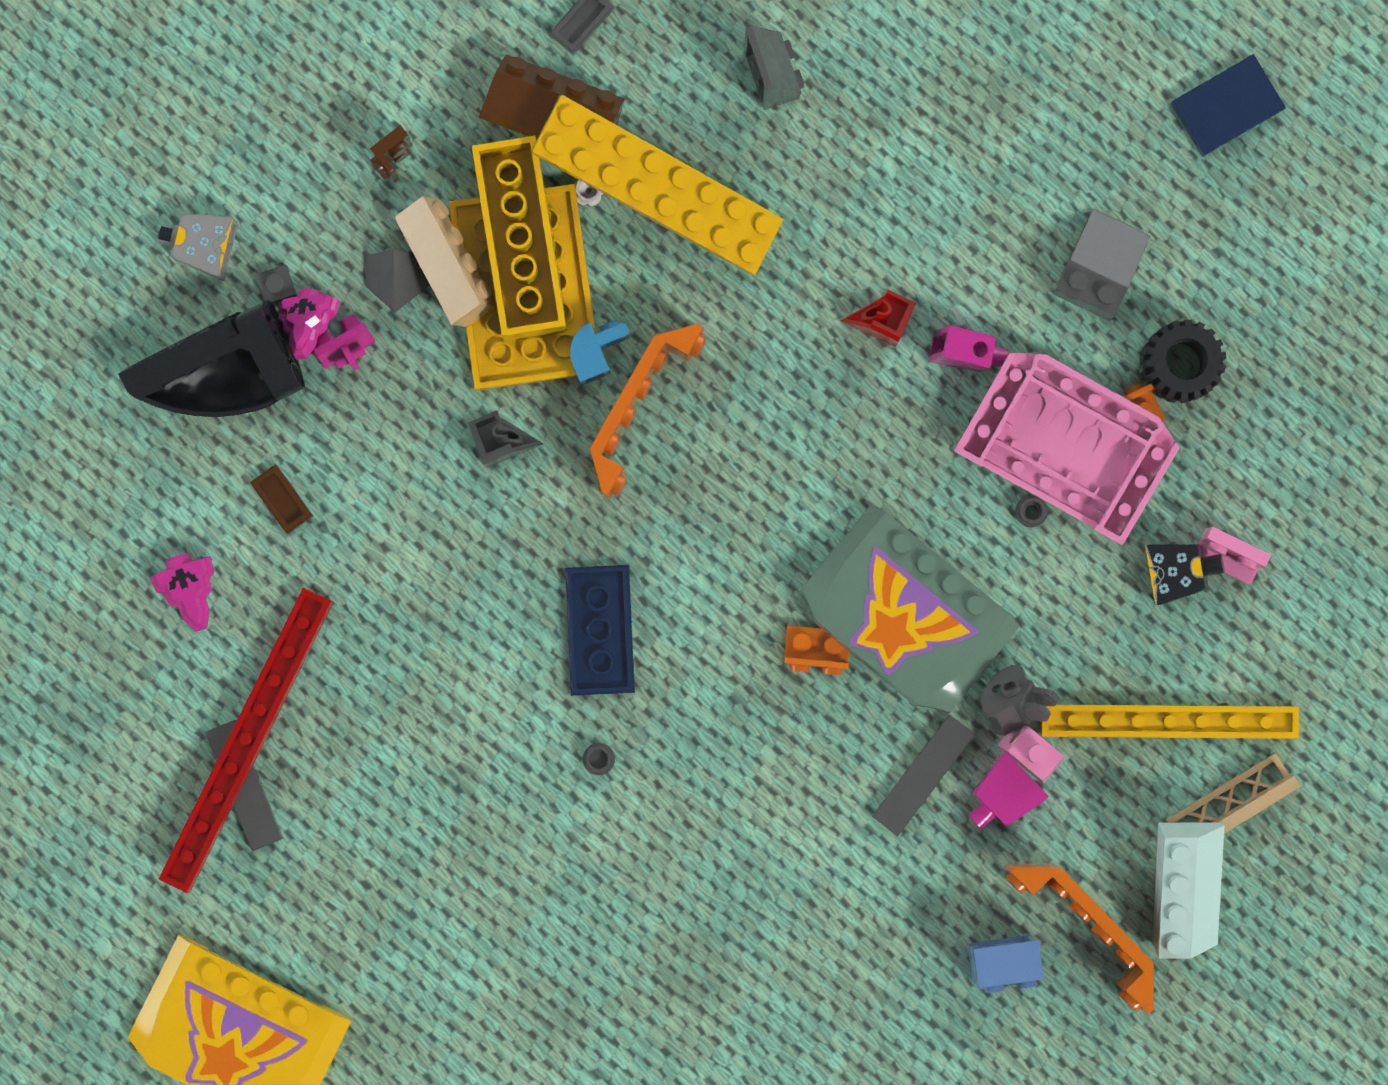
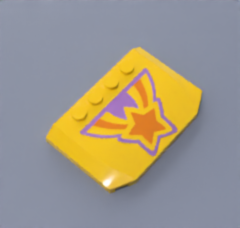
(231, 1026)

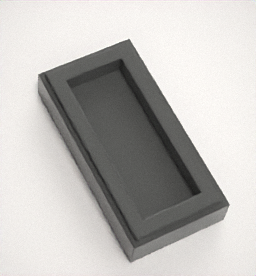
(581, 23)

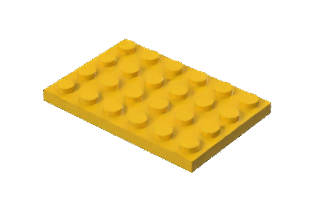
(533, 358)

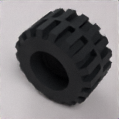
(1205, 346)

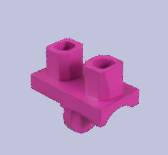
(345, 347)

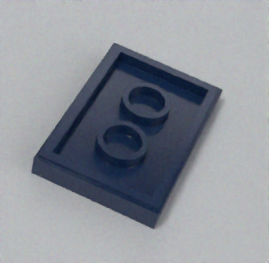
(1228, 105)

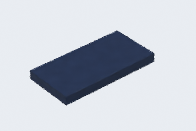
(599, 630)

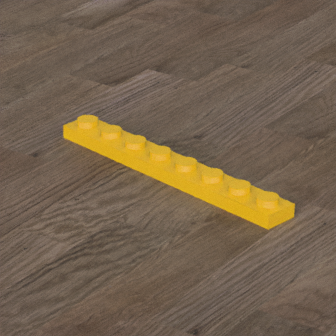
(1172, 721)

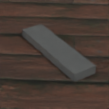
(923, 775)
(252, 803)

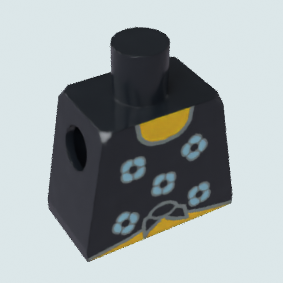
(1180, 570)

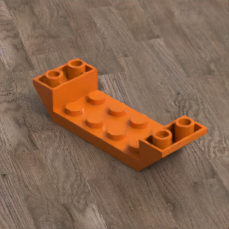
(680, 342)
(1138, 982)

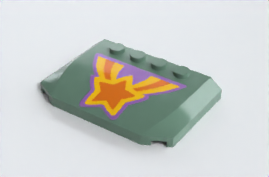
(906, 612)

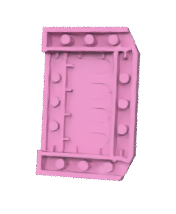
(1070, 442)

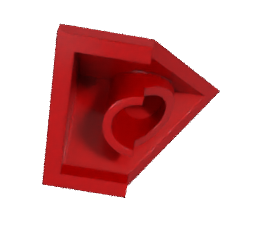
(883, 318)

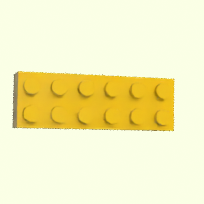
(519, 238)

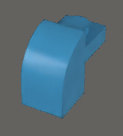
(587, 349)

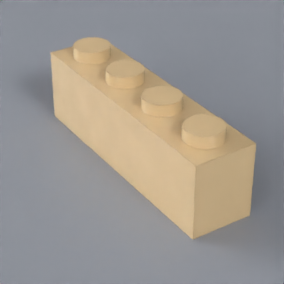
(445, 261)

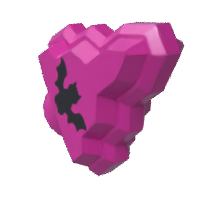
(306, 319)
(187, 586)

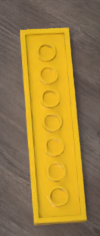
(656, 185)

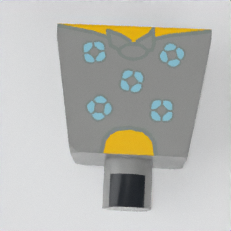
(202, 242)

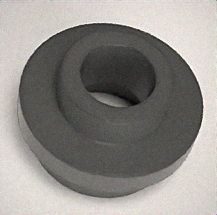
(1039, 504)

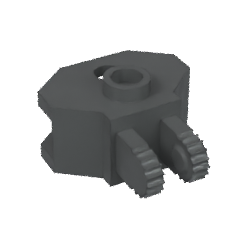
(1017, 702)

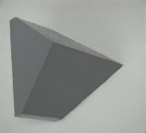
(394, 277)
(499, 439)

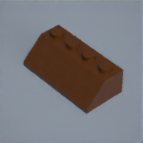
(526, 95)

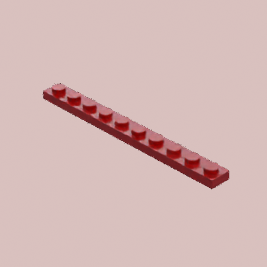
(245, 741)

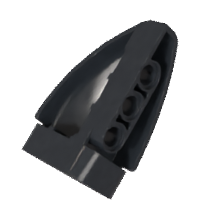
(221, 369)

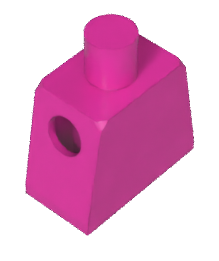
(955, 347)
(1005, 793)

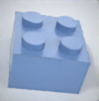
(1005, 962)

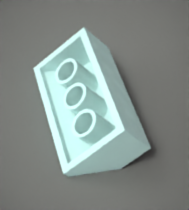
(1187, 888)

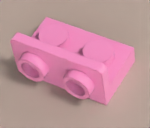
(1239, 557)

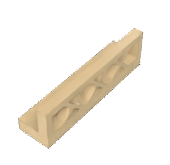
(1251, 806)

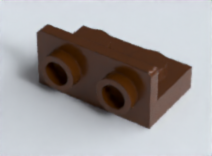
(390, 148)

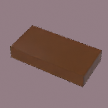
(281, 499)

